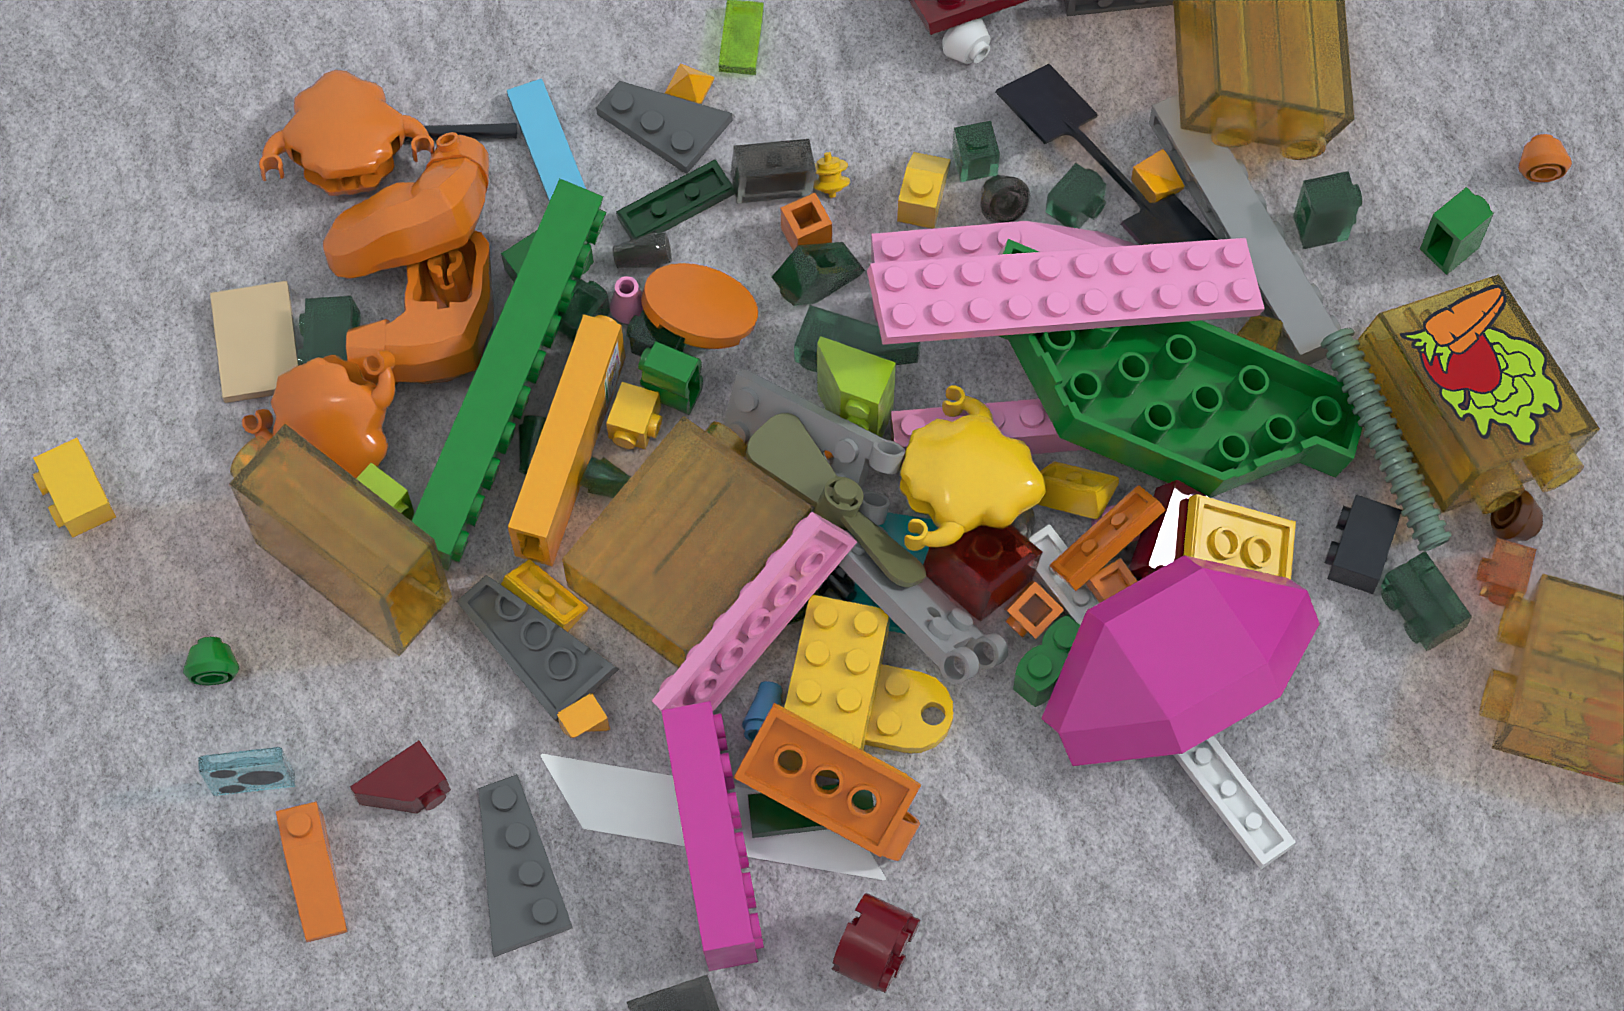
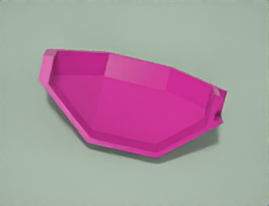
(1178, 660)

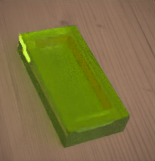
(741, 37)

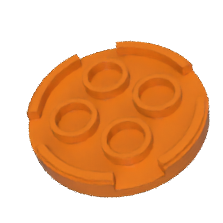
(699, 305)

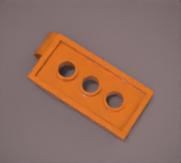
(881, 830)

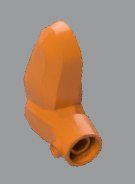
(413, 218)
(443, 319)

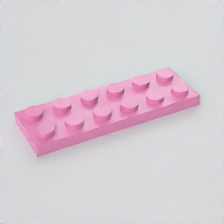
(757, 615)

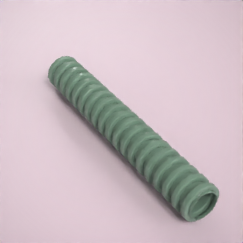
(1385, 439)

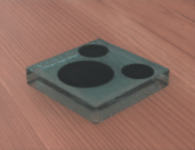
(246, 771)

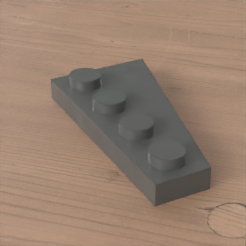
(540, 652)
(519, 878)

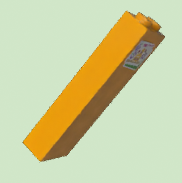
(567, 440)

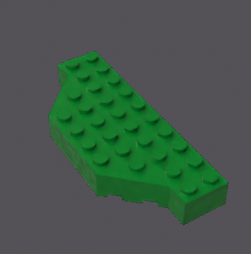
(1188, 401)

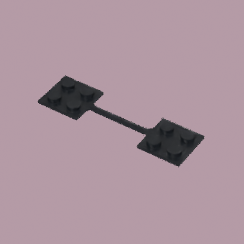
(1055, 110)

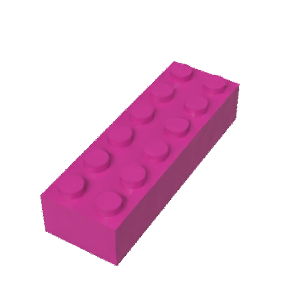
(709, 836)

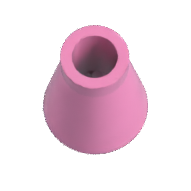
(626, 300)

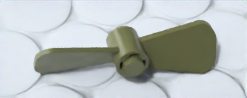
(793, 460)

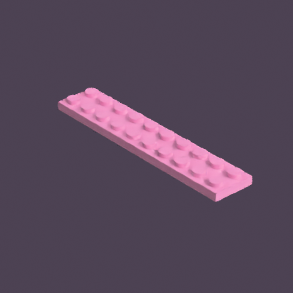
(1063, 290)

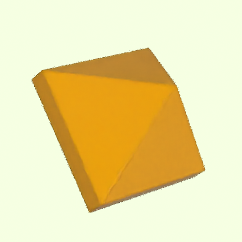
(689, 84)

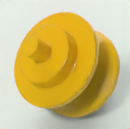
(830, 175)

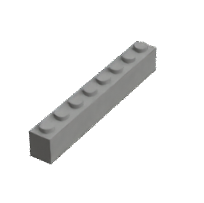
(1237, 211)

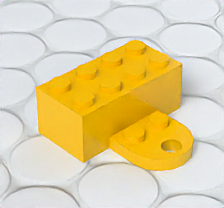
(851, 693)

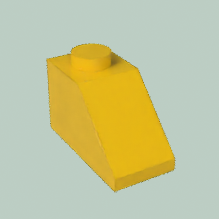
(922, 190)

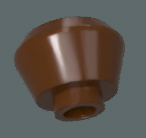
(1518, 520)

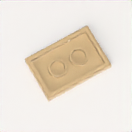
(253, 339)

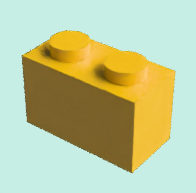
(73, 487)

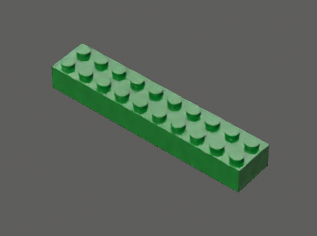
(507, 366)

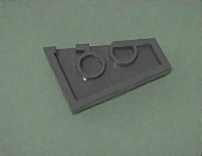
(664, 123)

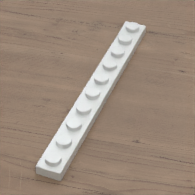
(1207, 762)

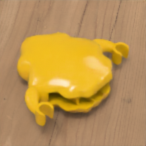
(966, 474)

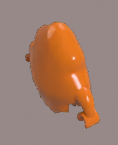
(344, 135)
(333, 408)

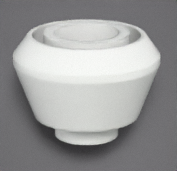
(967, 42)

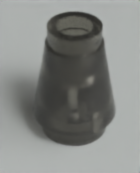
(643, 252)

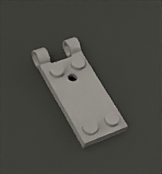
(853, 447)
(927, 618)

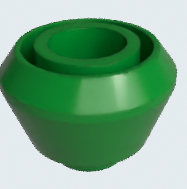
(210, 662)

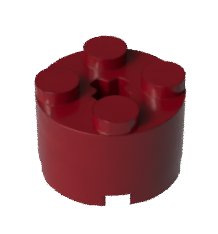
(875, 943)

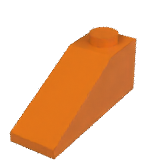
(311, 871)

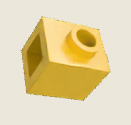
(634, 417)

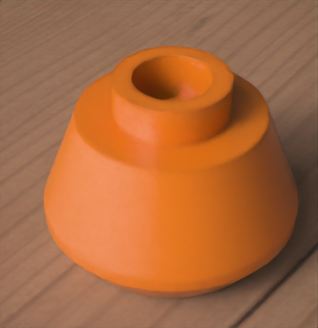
(1544, 159)

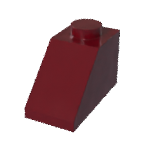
(404, 783)

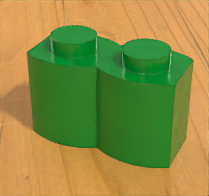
(672, 375)
(1042, 665)

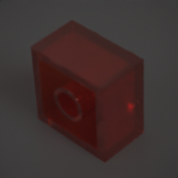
(983, 567)

